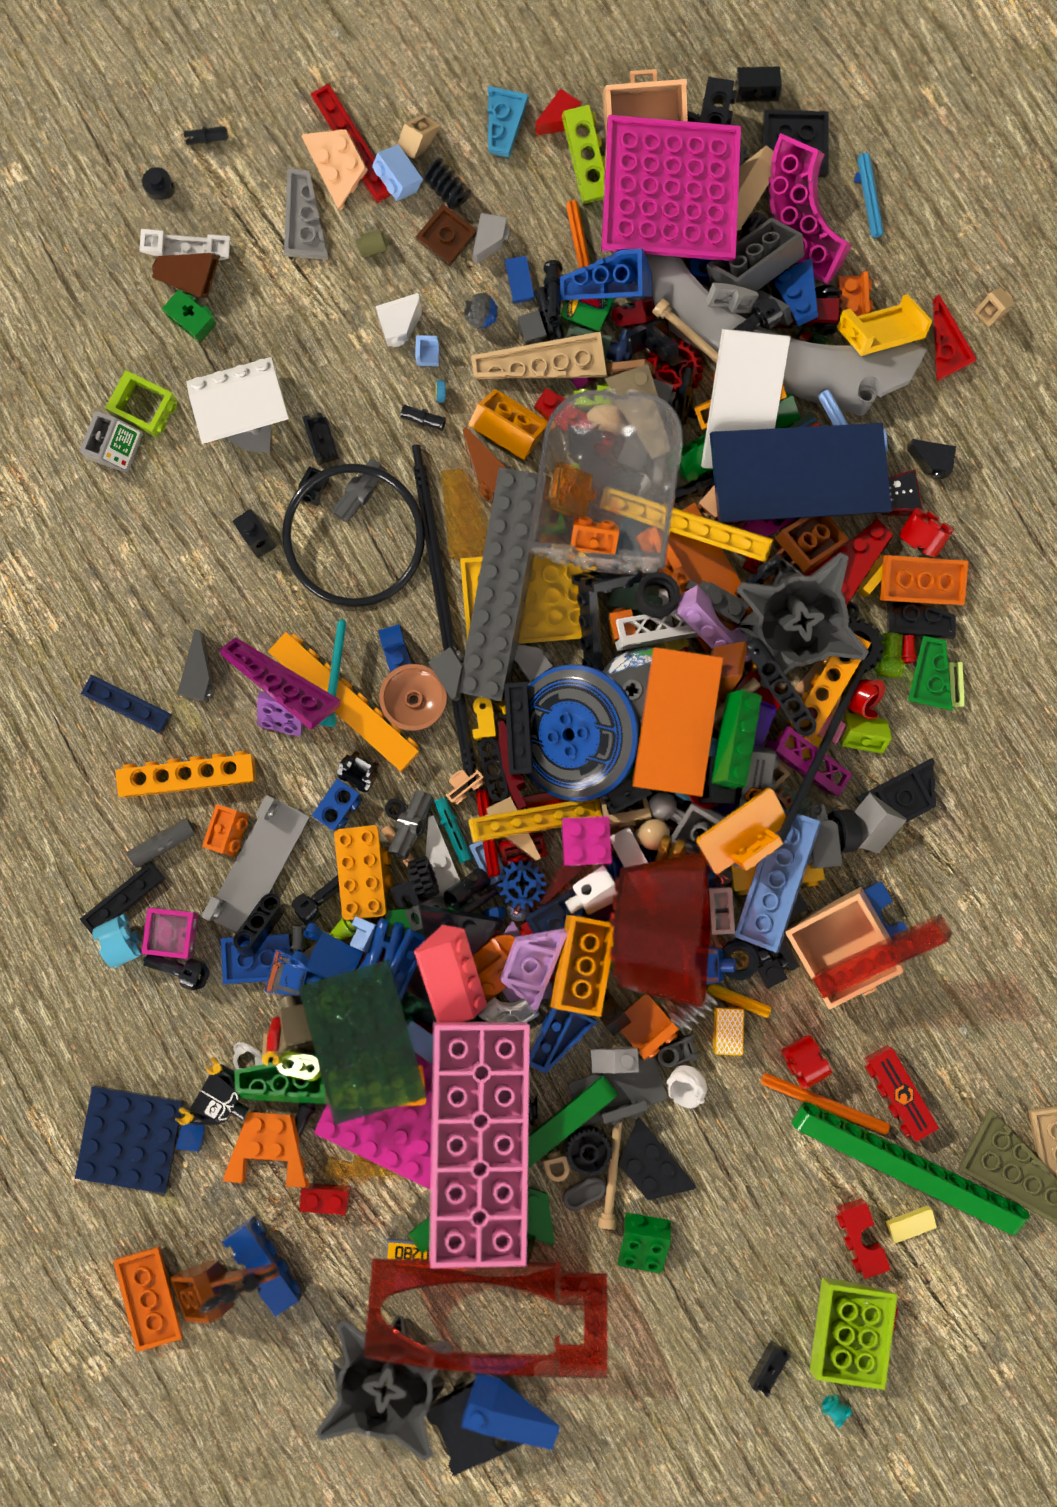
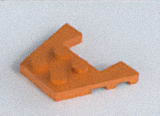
(268, 1138)

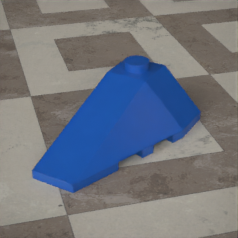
(616, 276)
(507, 1415)

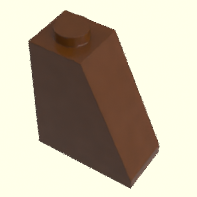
(187, 272)

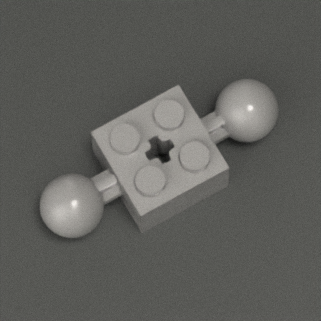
(664, 807)

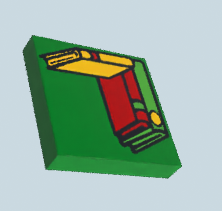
(587, 312)

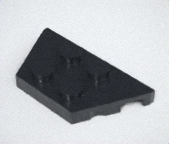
(908, 792)
(477, 927)
(651, 1165)

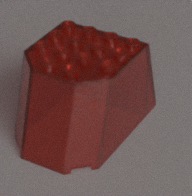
(663, 928)

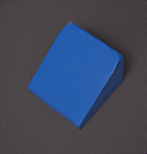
(191, 1137)

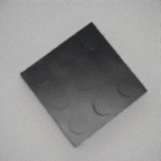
(801, 125)

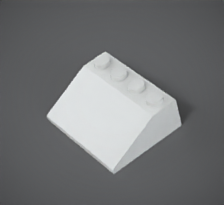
(237, 400)

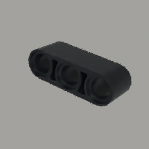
(258, 935)

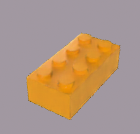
(583, 966)

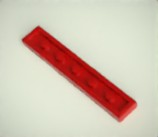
(338, 119)

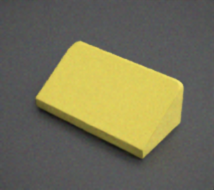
(911, 1224)

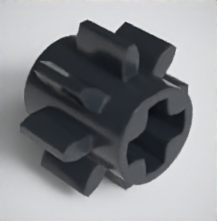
(753, 222)

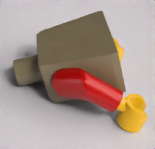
(287, 1030)

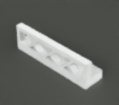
(652, 637)

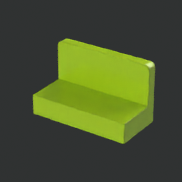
(865, 733)

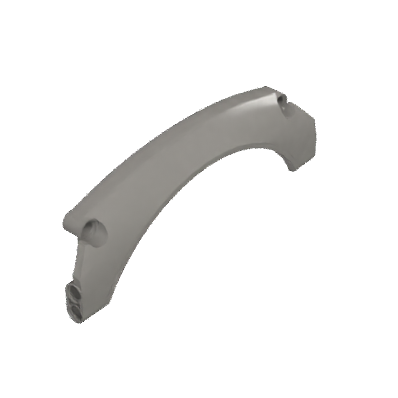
(809, 366)

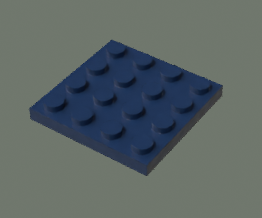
(129, 1139)

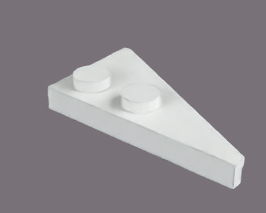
(440, 858)

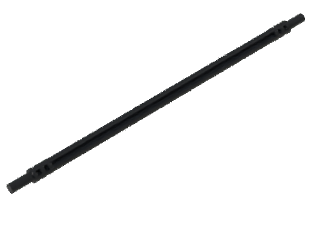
(442, 604)

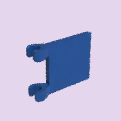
(329, 955)

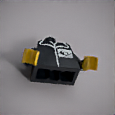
(216, 1099)

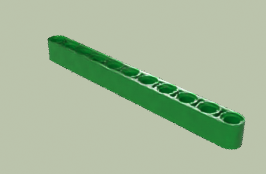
(547, 1136)
(910, 1168)

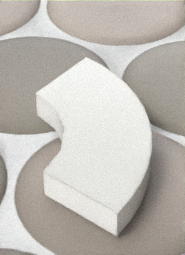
(508, 1012)

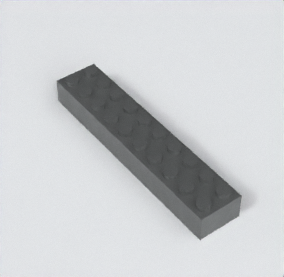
(500, 588)

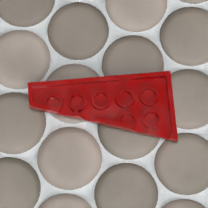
(862, 554)

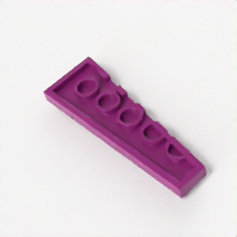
(293, 692)

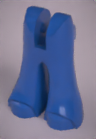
(381, 941)

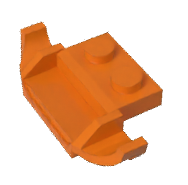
(490, 963)

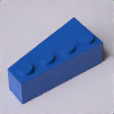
(255, 1250)

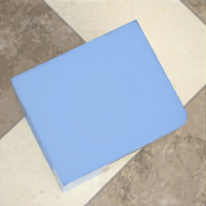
(427, 350)
(363, 935)

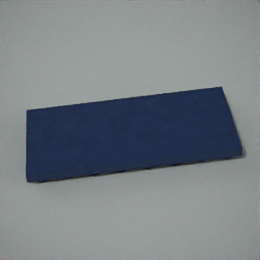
(800, 472)

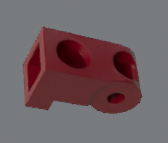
(634, 314)

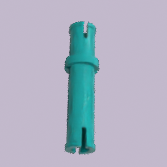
(441, 805)

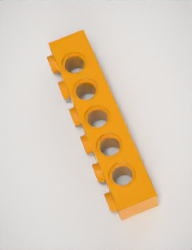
(833, 689)
(128, 785)

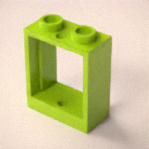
(124, 391)

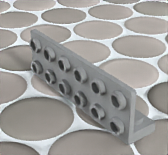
(257, 863)

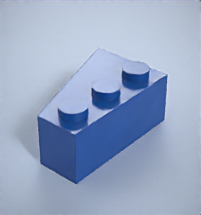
(556, 1036)

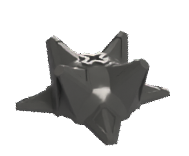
(801, 616)
(379, 1410)

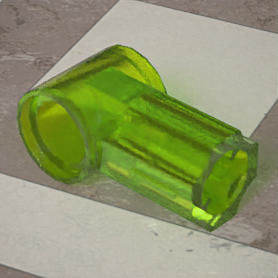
(891, 663)

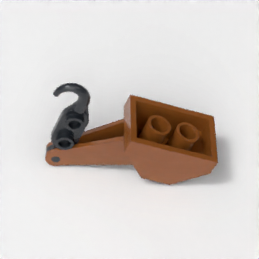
(807, 545)
(205, 1293)

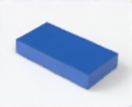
(519, 279)

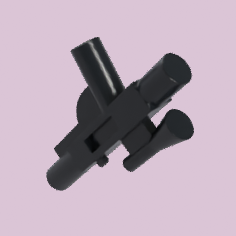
(683, 404)

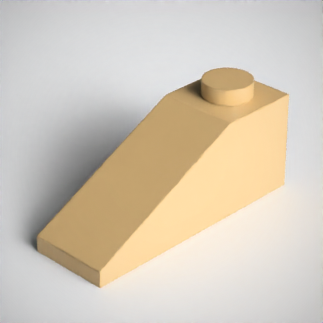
(522, 841)

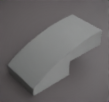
(734, 297)

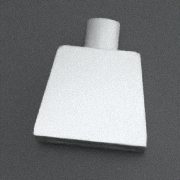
(592, 892)

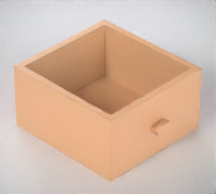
(837, 933)

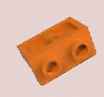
(856, 293)
(595, 536)
(226, 830)

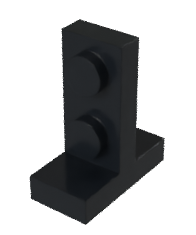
(656, 338)

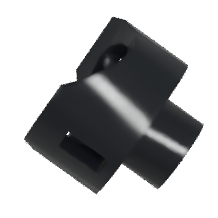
(158, 184)

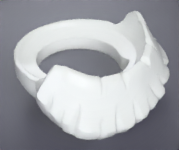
(240, 1048)

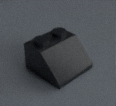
(416, 1000)

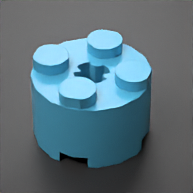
(117, 941)

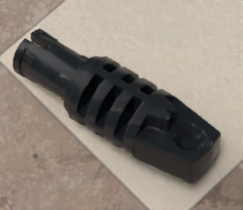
(553, 330)

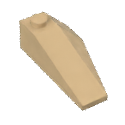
(753, 181)

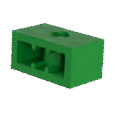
(178, 311)

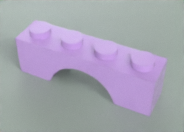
(698, 612)

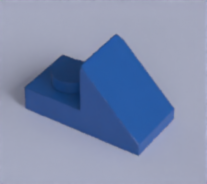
(394, 647)

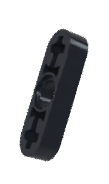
(483, 754)

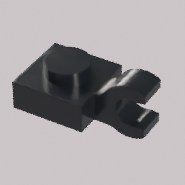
(770, 970)

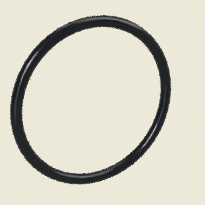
(287, 542)

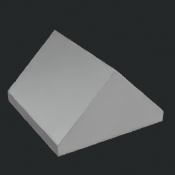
(878, 823)

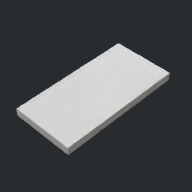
(746, 383)

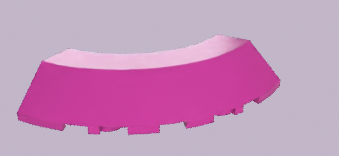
(797, 205)

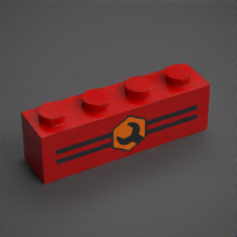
(901, 1094)

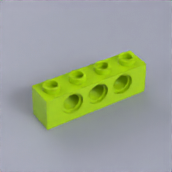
(585, 118)

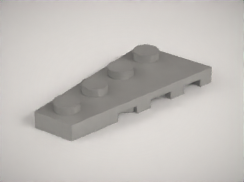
(302, 222)

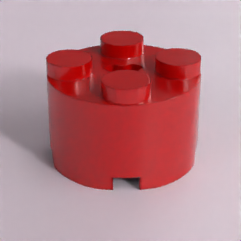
(926, 532)
(806, 1062)

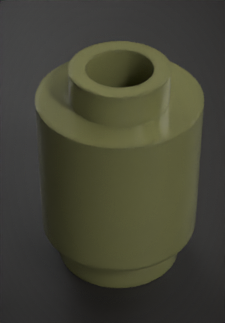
(372, 243)

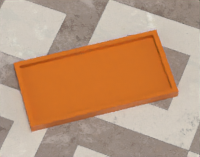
(706, 564)
(677, 721)

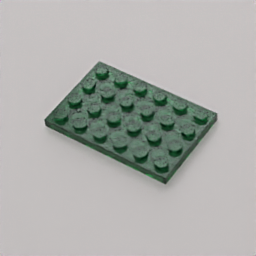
(362, 1042)

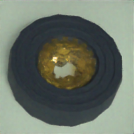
(745, 950)

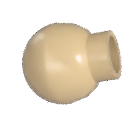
(651, 833)

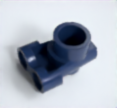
(619, 352)

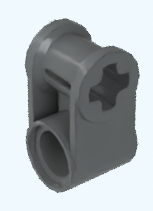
(679, 1050)

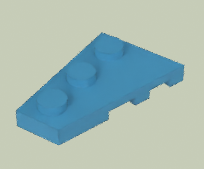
(505, 117)

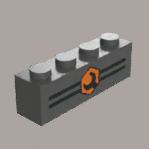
(760, 774)

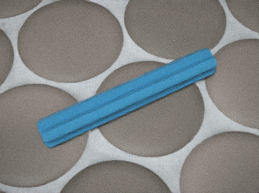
(870, 195)

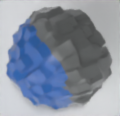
(481, 311)

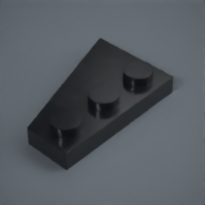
(920, 620)

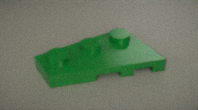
(931, 676)

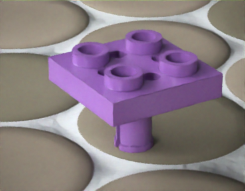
(275, 717)

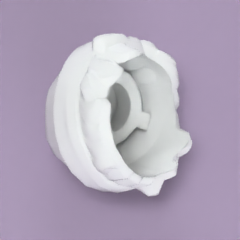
(687, 1086)

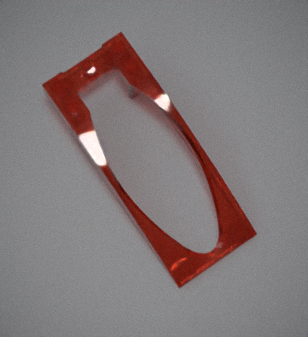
(535, 1278)

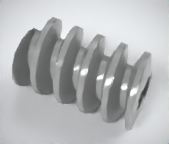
(689, 1013)

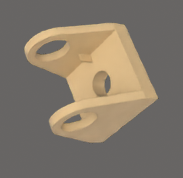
(633, 819)

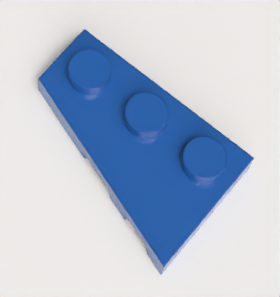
(798, 291)

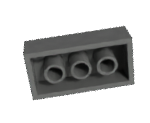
(759, 256)

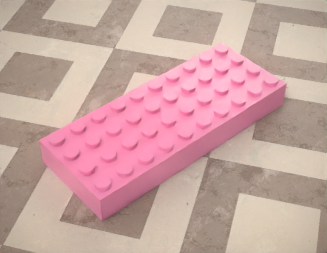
(479, 1144)

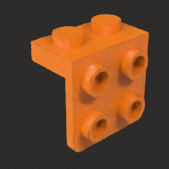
(648, 1027)

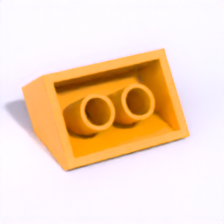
(508, 424)

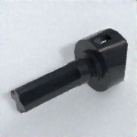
(760, 318)
(307, 907)
(187, 973)

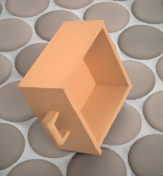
(646, 99)

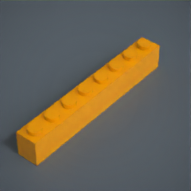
(352, 708)

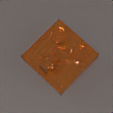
(571, 490)

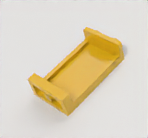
(885, 327)

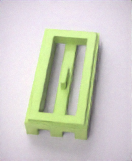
(960, 683)

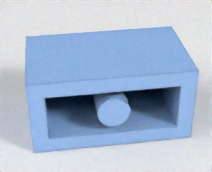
(397, 172)

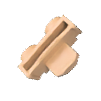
(460, 783)

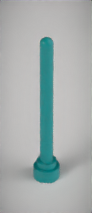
(331, 720)

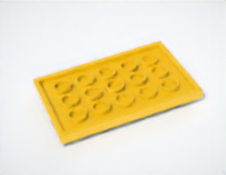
(550, 604)

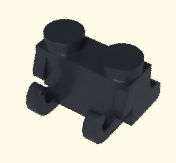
(358, 771)

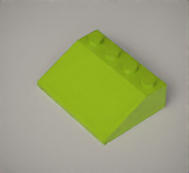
(853, 1334)

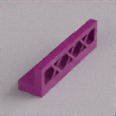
(801, 766)

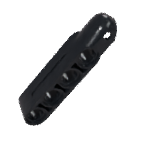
(762, 656)

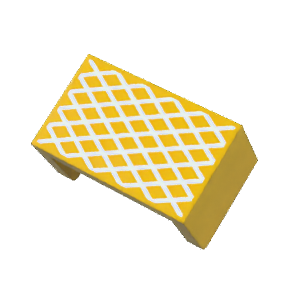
(728, 1030)

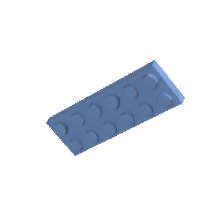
(777, 886)

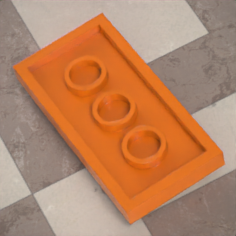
(924, 580)
(148, 1298)

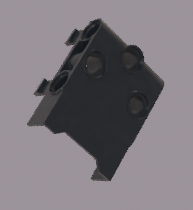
(464, 1445)

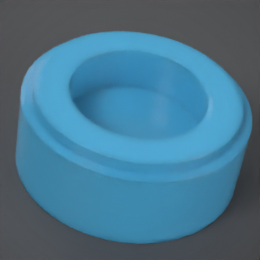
(440, 391)

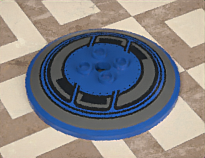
(603, 729)

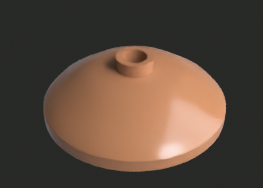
(410, 682)

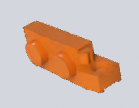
(678, 572)

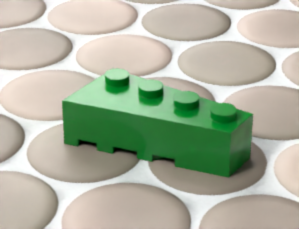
(269, 1084)

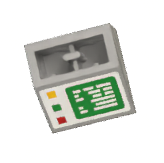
(111, 442)

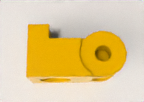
(484, 711)

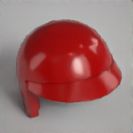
(866, 697)

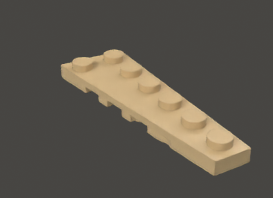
(560, 358)

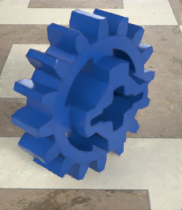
(531, 885)

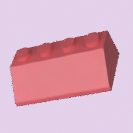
(450, 975)

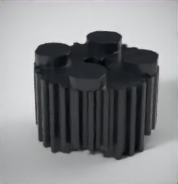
(590, 1138)

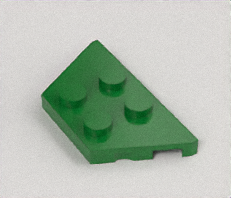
(539, 1216)

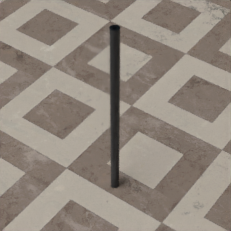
(821, 752)

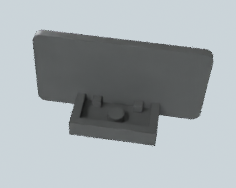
(635, 1092)

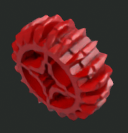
(689, 361)

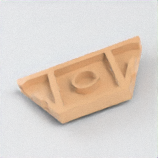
(337, 162)

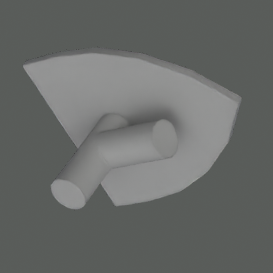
(254, 440)

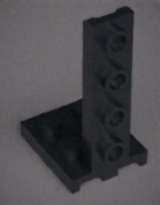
(588, 585)

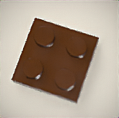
(446, 235)

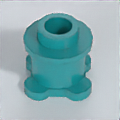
(836, 1409)

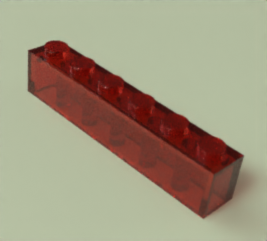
(882, 956)

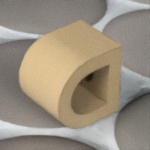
(556, 1165)

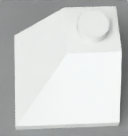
(399, 319)

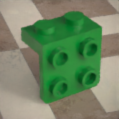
(644, 1242)

